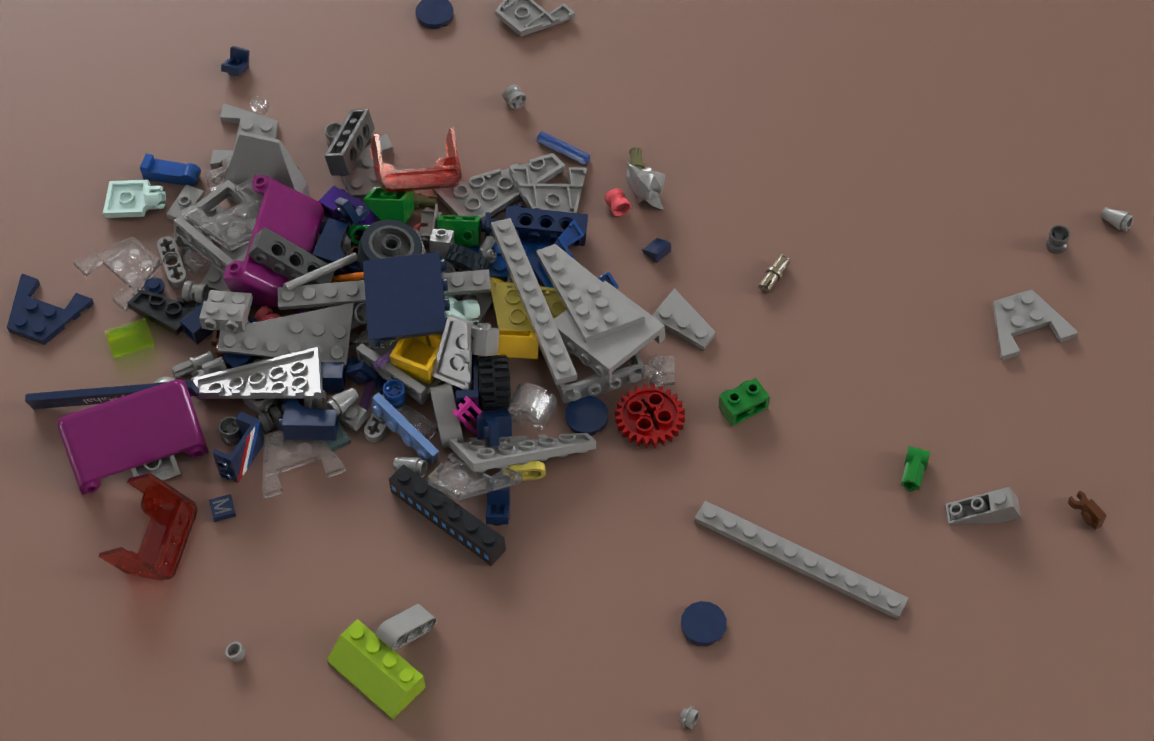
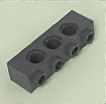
(349, 142)
(268, 242)

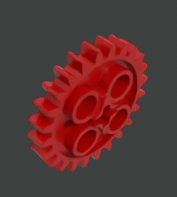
(667, 409)

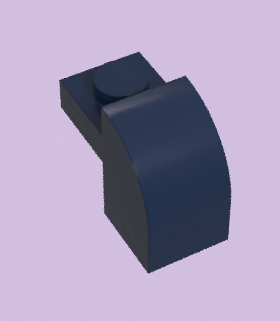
(494, 424)
(498, 506)

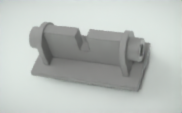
(428, 218)

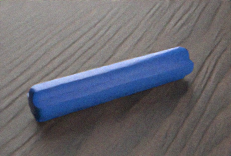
(563, 148)

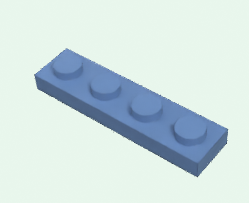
(399, 424)

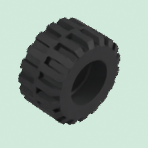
(494, 382)

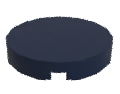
(434, 13)
(586, 415)
(703, 623)

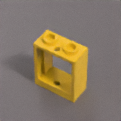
(518, 344)

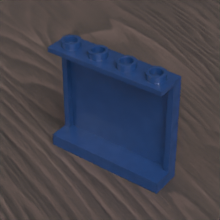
(405, 297)

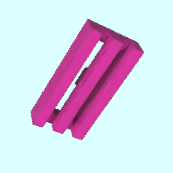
(464, 409)

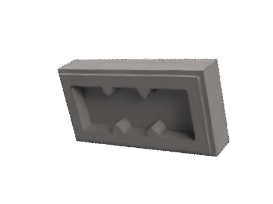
(187, 197)

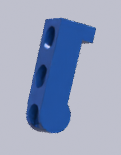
(169, 171)

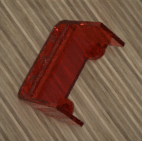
(444, 174)
(166, 534)

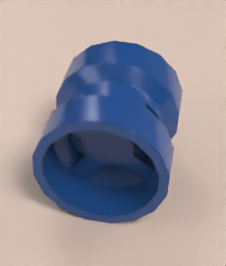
(394, 393)

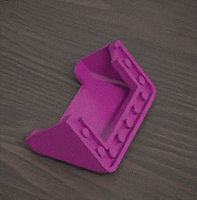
(286, 214)
(131, 433)

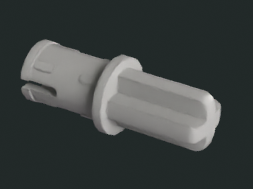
(191, 365)

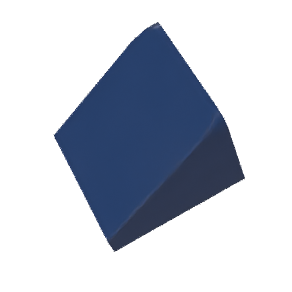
(657, 249)

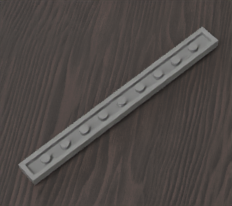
(354, 291)
(533, 302)
(801, 560)

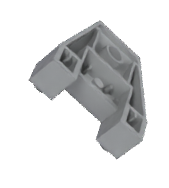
(266, 157)

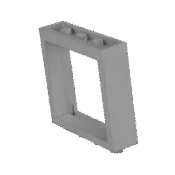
(197, 240)
(597, 384)

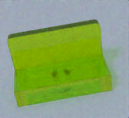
(129, 337)

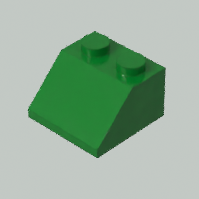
(390, 205)

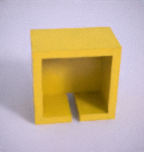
(416, 356)

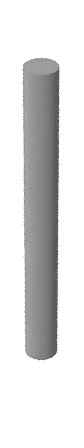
(320, 272)

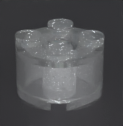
(531, 406)

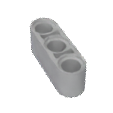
(447, 422)
(405, 627)

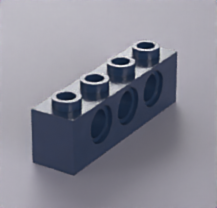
(544, 224)

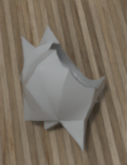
(646, 184)

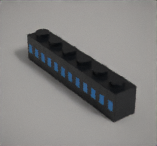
(447, 515)

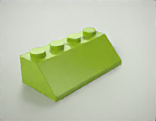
(376, 669)

